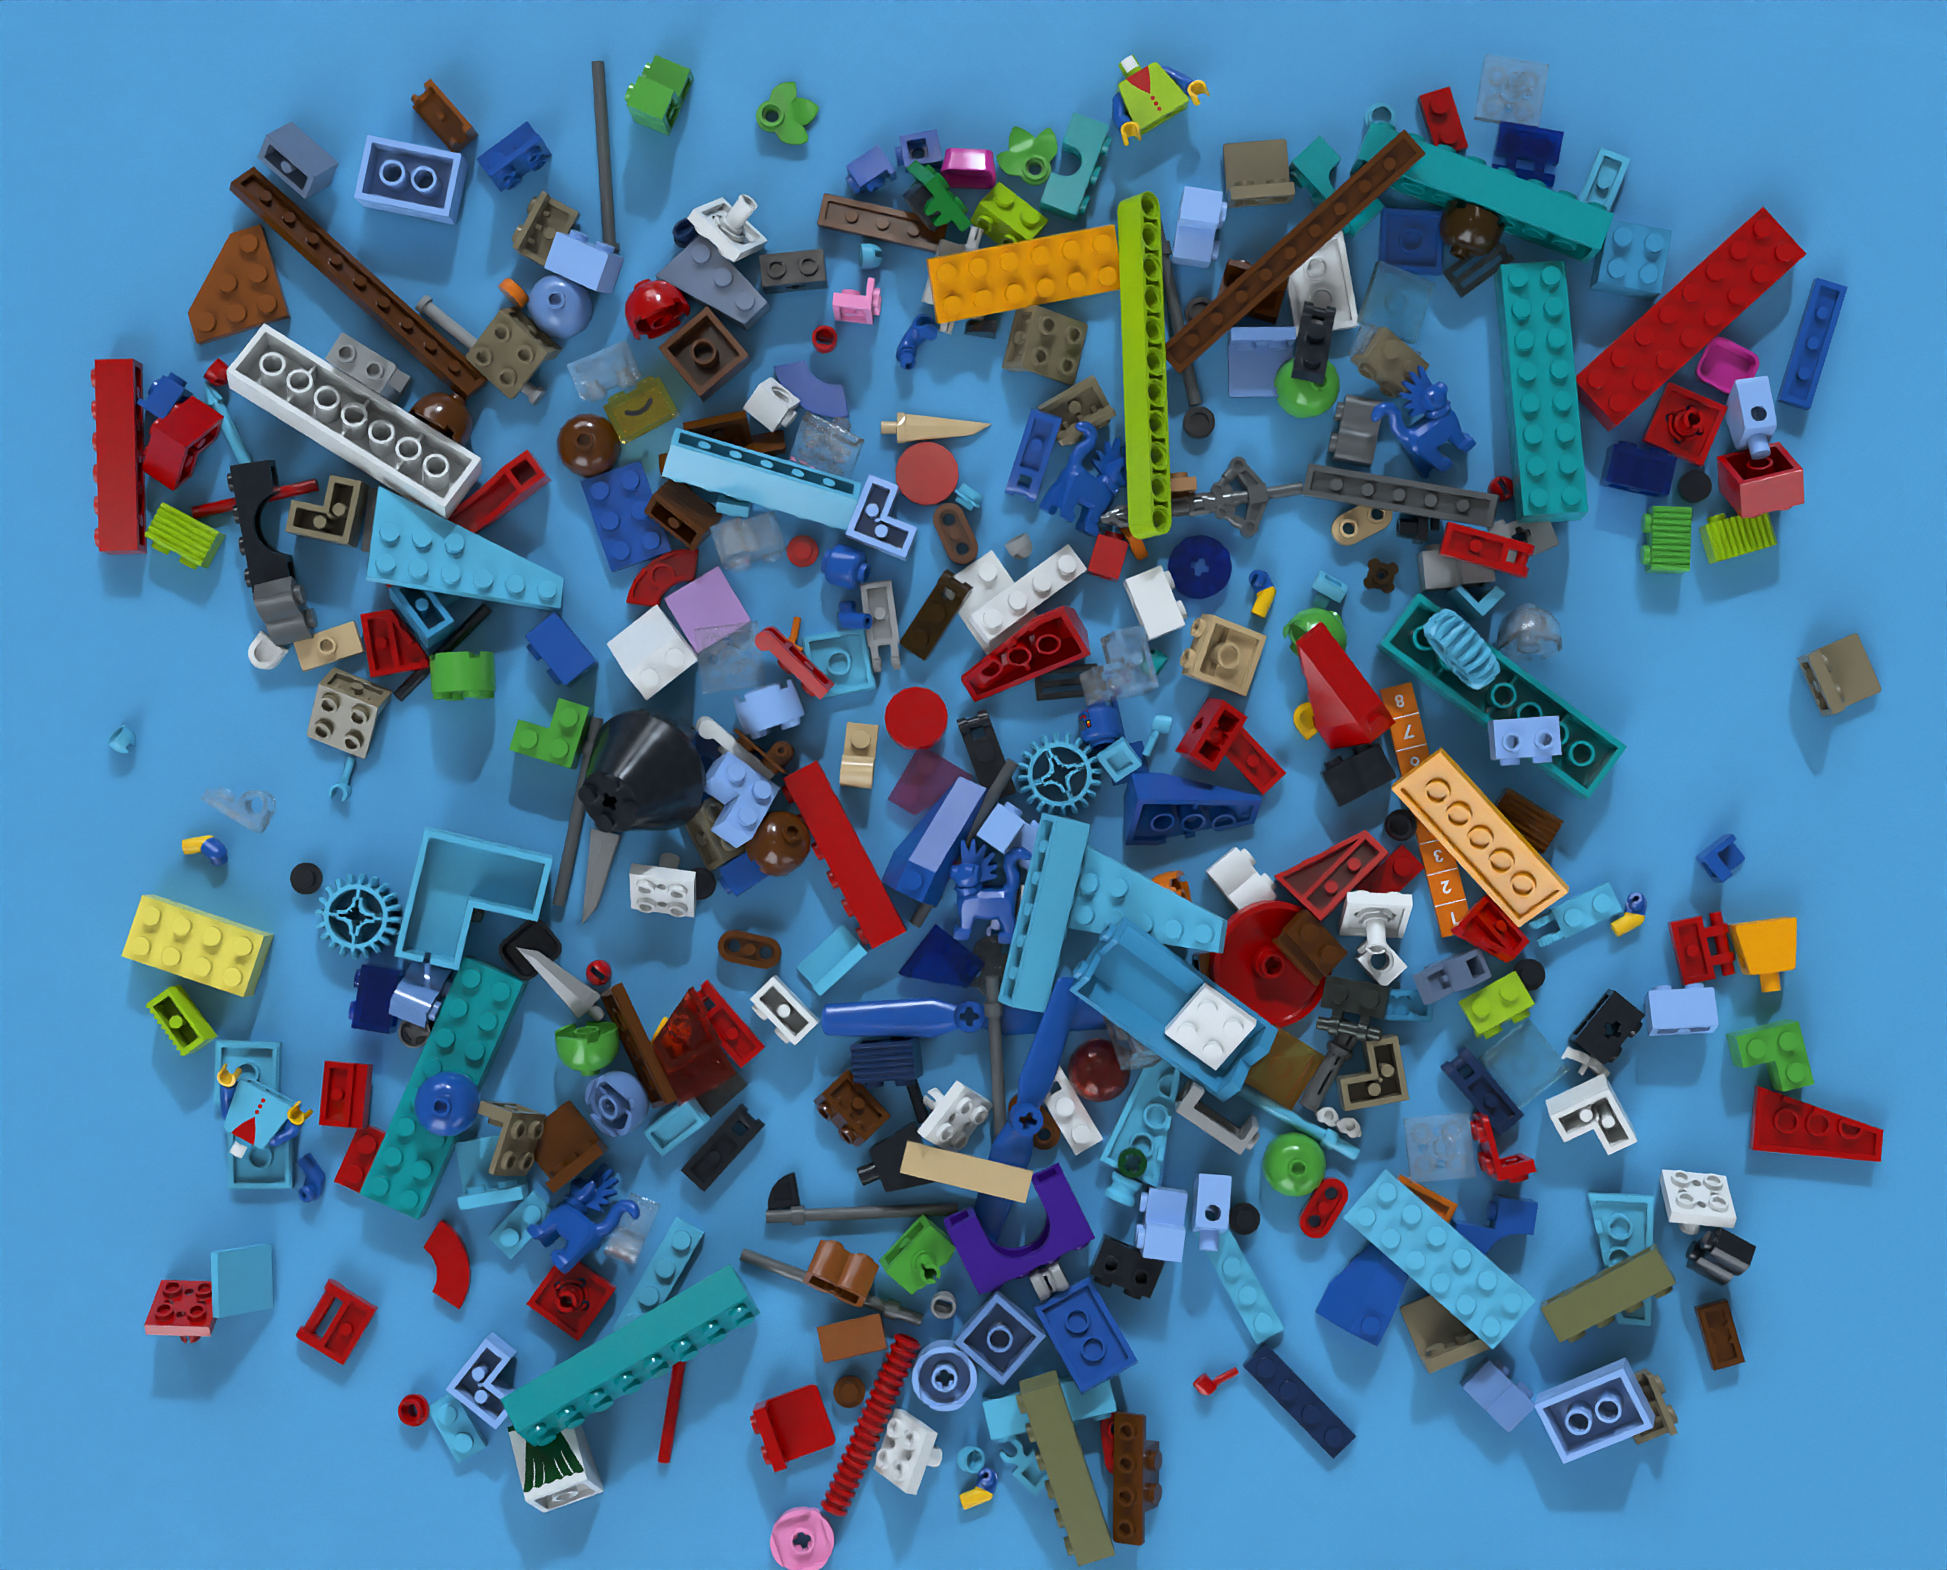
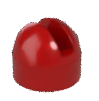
(827, 335)
(216, 373)
(1494, 488)
(603, 967)

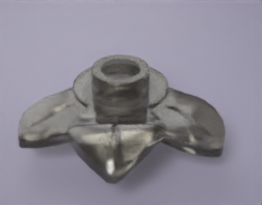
(990, 952)

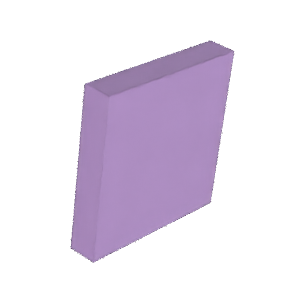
(706, 603)

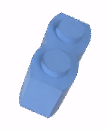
(420, 993)
(1498, 1394)

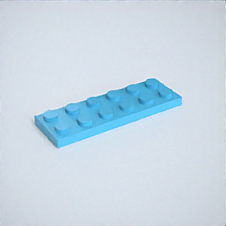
(1439, 1259)

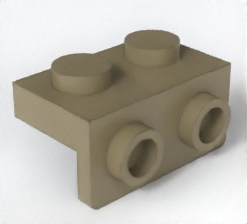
(539, 230)
(1388, 362)
(1079, 403)
(1664, 1415)

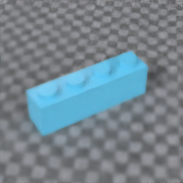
(1006, 1420)

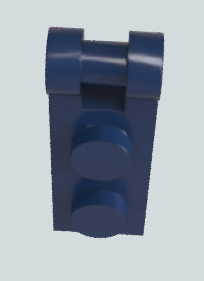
(1483, 1091)

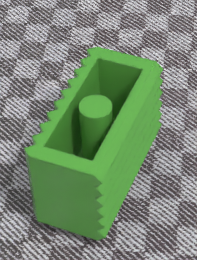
(1666, 539)

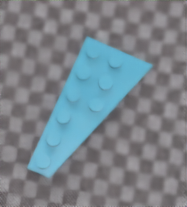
(436, 555)
(1113, 890)

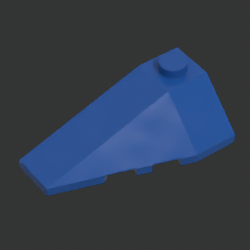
(1172, 806)
(926, 855)
(1364, 1295)

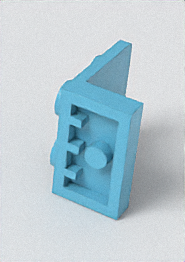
(478, 1184)

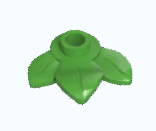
(792, 114)
(1027, 152)

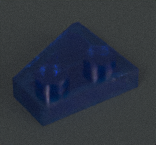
(942, 961)

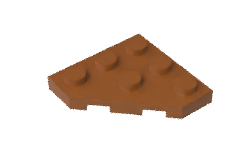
(239, 289)

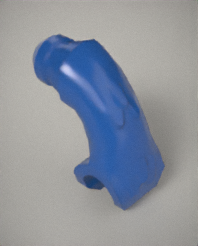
(919, 331)

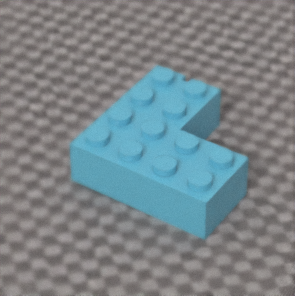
(460, 875)

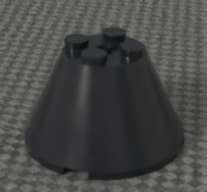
(642, 775)

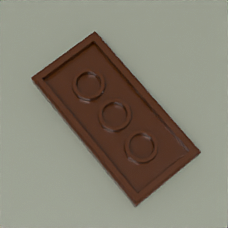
(638, 1046)

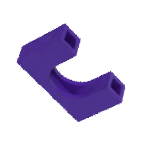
(993, 1264)

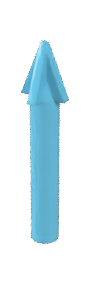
(216, 401)

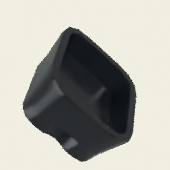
(530, 936)

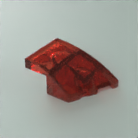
(691, 1050)

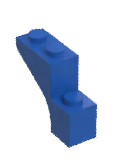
(1507, 1217)

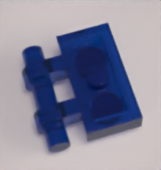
(1531, 145)

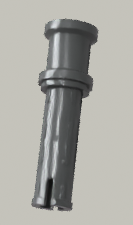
(1338, 1051)

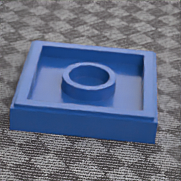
(1411, 240)

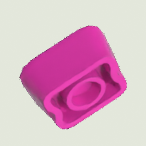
(969, 168)
(1724, 363)

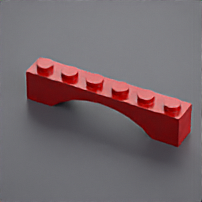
(500, 494)

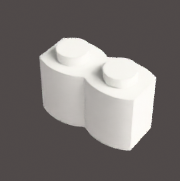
(1239, 880)

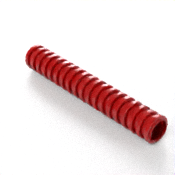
(870, 1425)

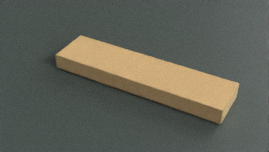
(966, 1171)

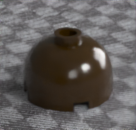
(1469, 230)

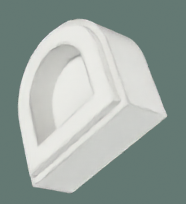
(265, 653)

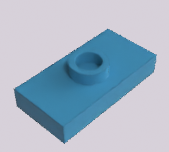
(1407, 1006)

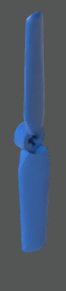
(936, 1017)
(1015, 1140)

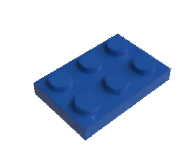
(618, 508)
(1085, 1335)

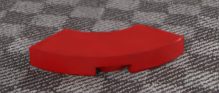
(661, 575)
(451, 1262)

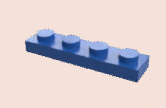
(1811, 344)

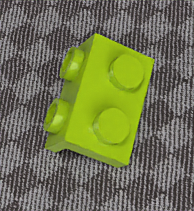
(1007, 217)
(1496, 1005)

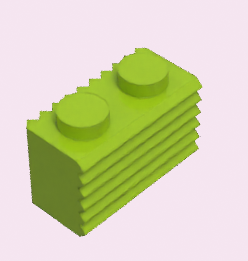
(185, 536)
(1736, 536)
(181, 1020)

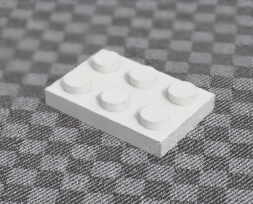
(1325, 282)
(988, 580)

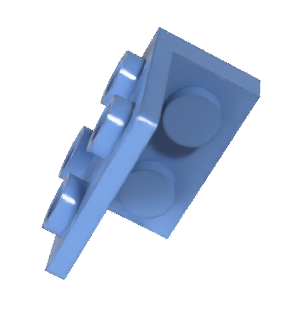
(1255, 359)

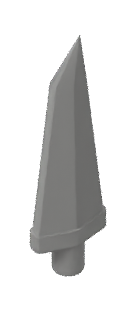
(600, 858)
(572, 991)

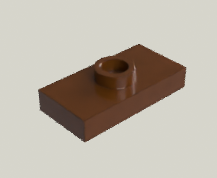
(1719, 1334)

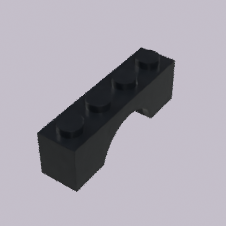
(253, 487)

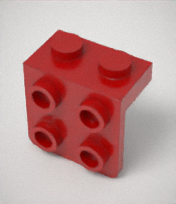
(1511, 1167)
(792, 1425)

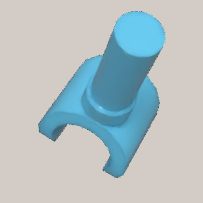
(1160, 724)
(344, 780)

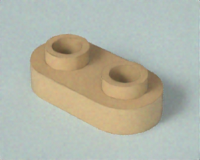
(1362, 522)

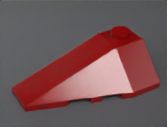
(1032, 651)
(1342, 700)

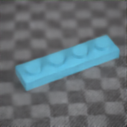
(662, 1271)
(1244, 1288)

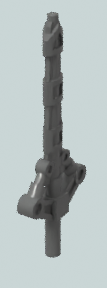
(1223, 500)

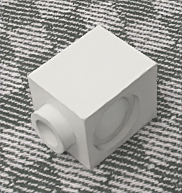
(772, 405)
(1386, 974)

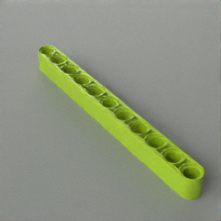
(1144, 366)

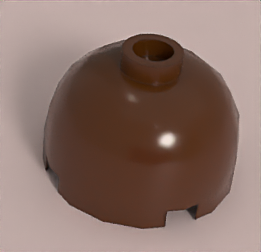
(446, 415)
(588, 445)
(779, 843)

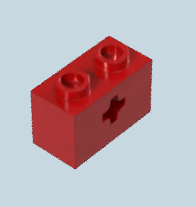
(1211, 734)

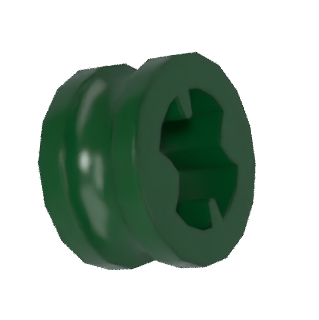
(1142, 1163)

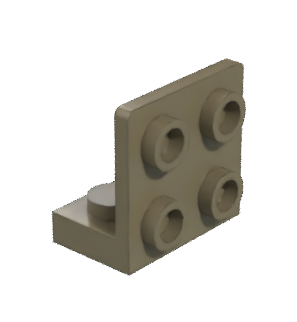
(1257, 173)
(1045, 344)
(511, 351)
(1839, 674)
(347, 712)
(710, 846)
(518, 1137)
(1439, 1334)

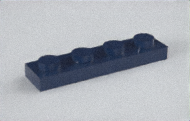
(1299, 1400)

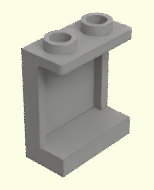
(368, 368)
(1223, 1130)

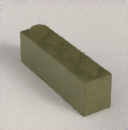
(1608, 1293)

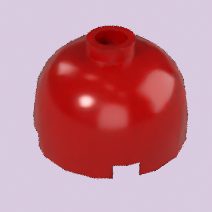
(654, 308)

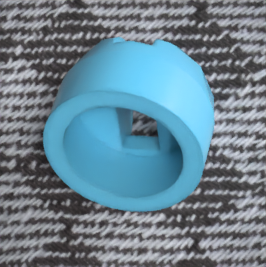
(867, 256)
(121, 738)
(970, 1459)

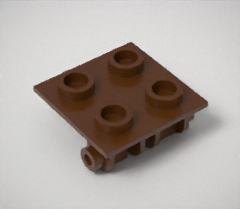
(775, 759)

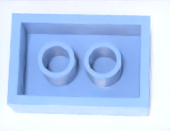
(411, 179)
(1594, 1410)

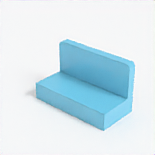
(1473, 608)
(832, 959)

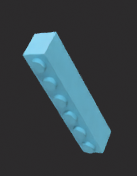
(761, 479)
(1044, 912)

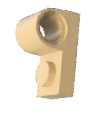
(859, 755)

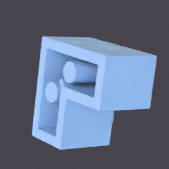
(1198, 218)
(872, 520)
(744, 796)
(1007, 830)
(1162, 1228)
(478, 1380)

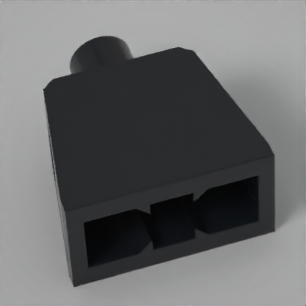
(887, 1161)

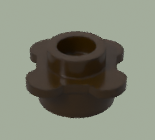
(1372, 579)

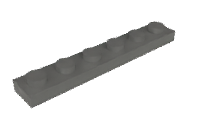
(1401, 495)

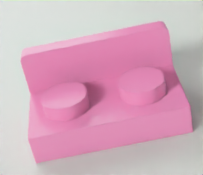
(856, 308)

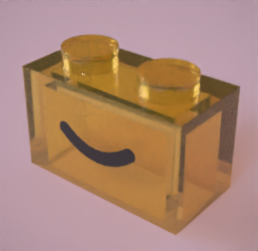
(640, 409)

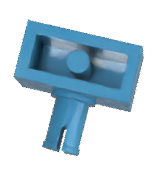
(425, 612)

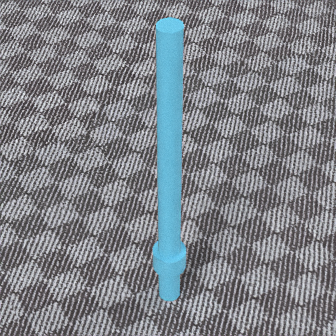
(1327, 1138)

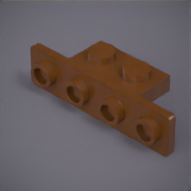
(735, 430)
(1134, 1478)

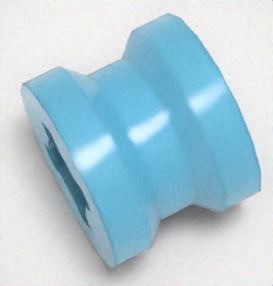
(1123, 1188)

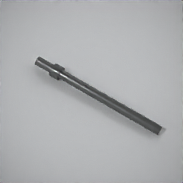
(1176, 317)
(990, 800)
(575, 820)
(994, 1011)
(799, 1215)
(890, 1308)

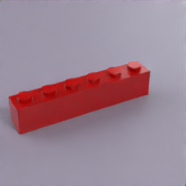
(119, 456)
(844, 854)

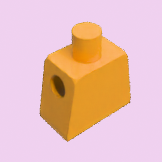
(1765, 948)

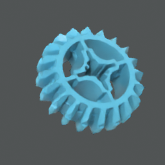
(1461, 648)
(1048, 749)
(331, 913)

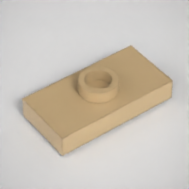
(329, 646)

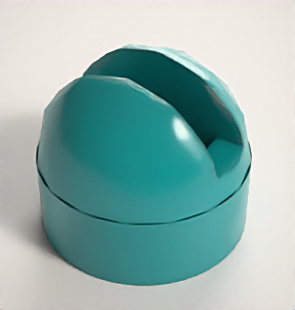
(1159, 660)

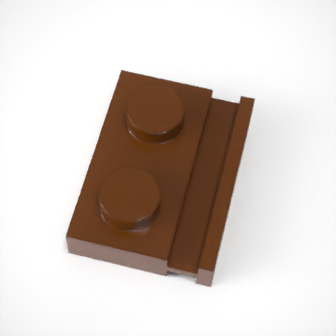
(1309, 946)

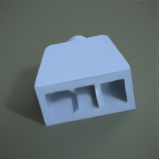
(1751, 416)
(1212, 1195)

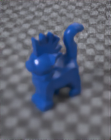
(1432, 430)
(1081, 488)
(982, 900)
(570, 1218)

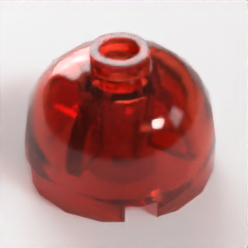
(1096, 1071)

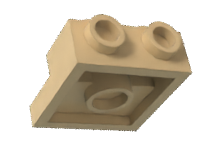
(1222, 654)

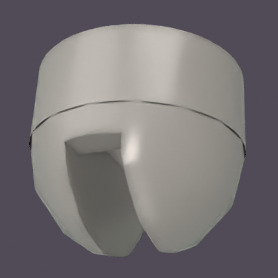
(1019, 546)
(942, 1309)

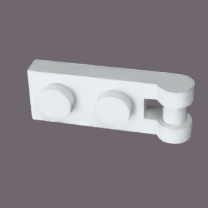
(710, 729)
(1072, 1116)

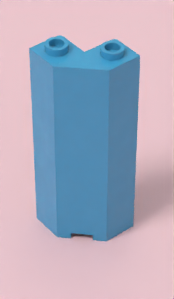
(1145, 987)

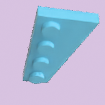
(1145, 1121)
(1623, 1230)

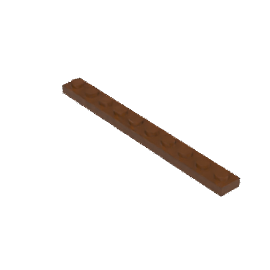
(1293, 250)
(358, 283)

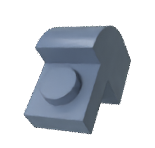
(1451, 975)

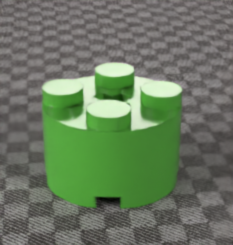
(462, 675)

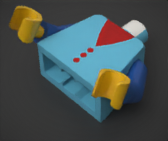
(256, 1113)

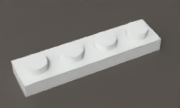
(1027, 593)

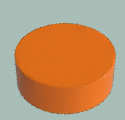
(514, 292)

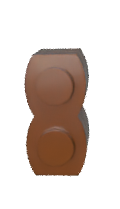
(841, 1272)

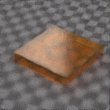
(1285, 1069)

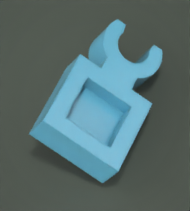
(1027, 1468)

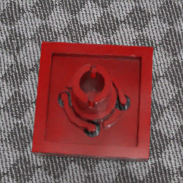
(1703, 416)
(564, 1305)
(179, 1313)

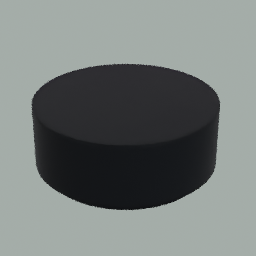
(1198, 422)
(1694, 486)
(705, 883)

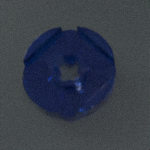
(1216, 559)

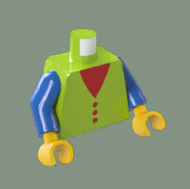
(1151, 97)

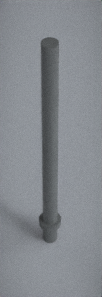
(603, 153)

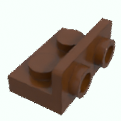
(851, 1109)

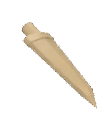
(918, 427)

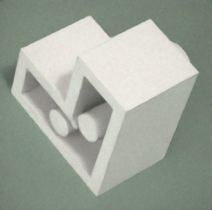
(1592, 1107)

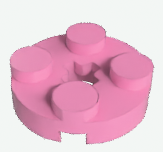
(786, 1530)

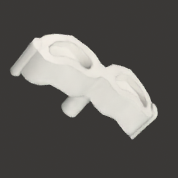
(1587, 1062)
(1344, 1125)

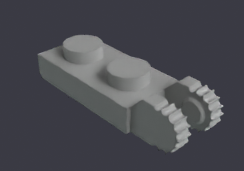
(880, 604)

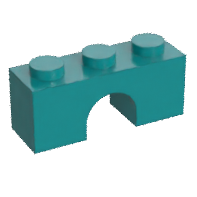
(1312, 171)
(1066, 194)

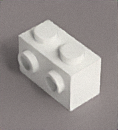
(1155, 603)
(784, 1010)

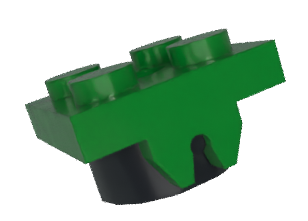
(933, 200)

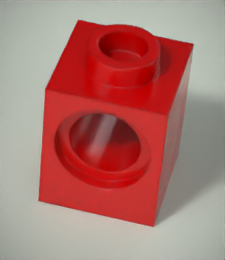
(1108, 556)

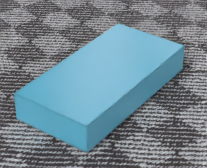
(676, 1126)

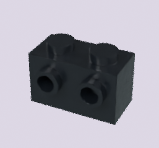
(1124, 1266)

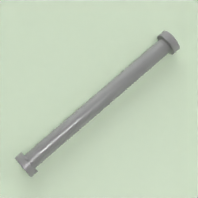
(426, 306)

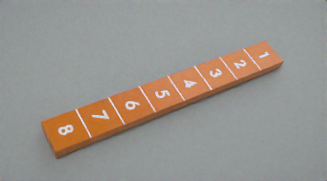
(1440, 866)

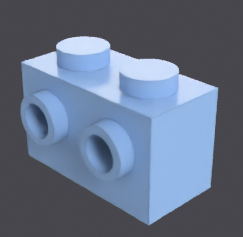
(584, 262)
(1524, 739)
(1681, 1010)

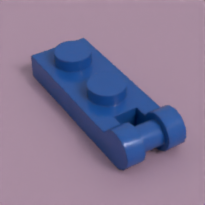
(1033, 453)

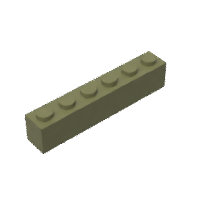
(1066, 1468)

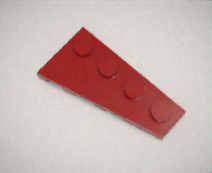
(1803, 1129)

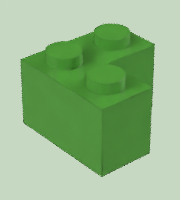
(659, 94)
(559, 742)
(1777, 1045)

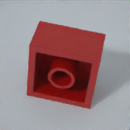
(1760, 484)

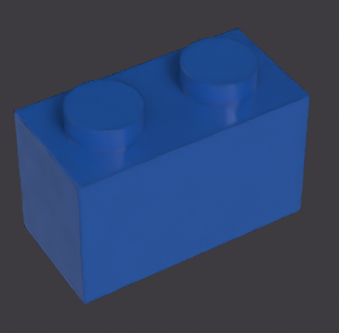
(561, 650)

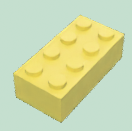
(197, 945)

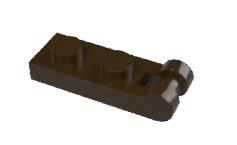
(935, 616)

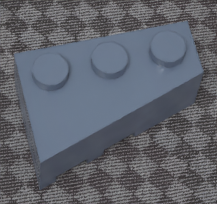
(714, 282)

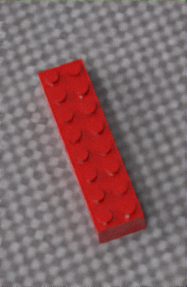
(1686, 318)

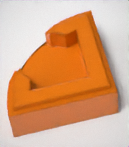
(1136, 545)

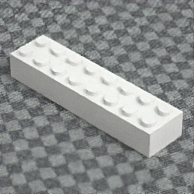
(354, 422)

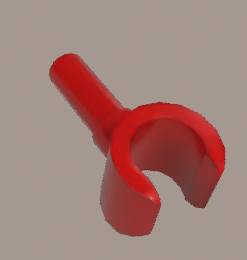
(1207, 1386)

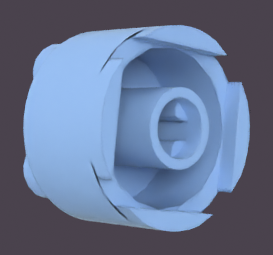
(768, 708)
(931, 1389)

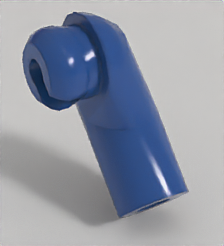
(851, 619)
(314, 1179)

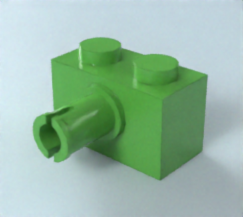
(918, 1255)

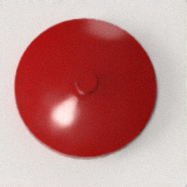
(1258, 971)

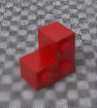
(179, 440)

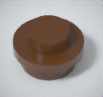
(849, 1391)

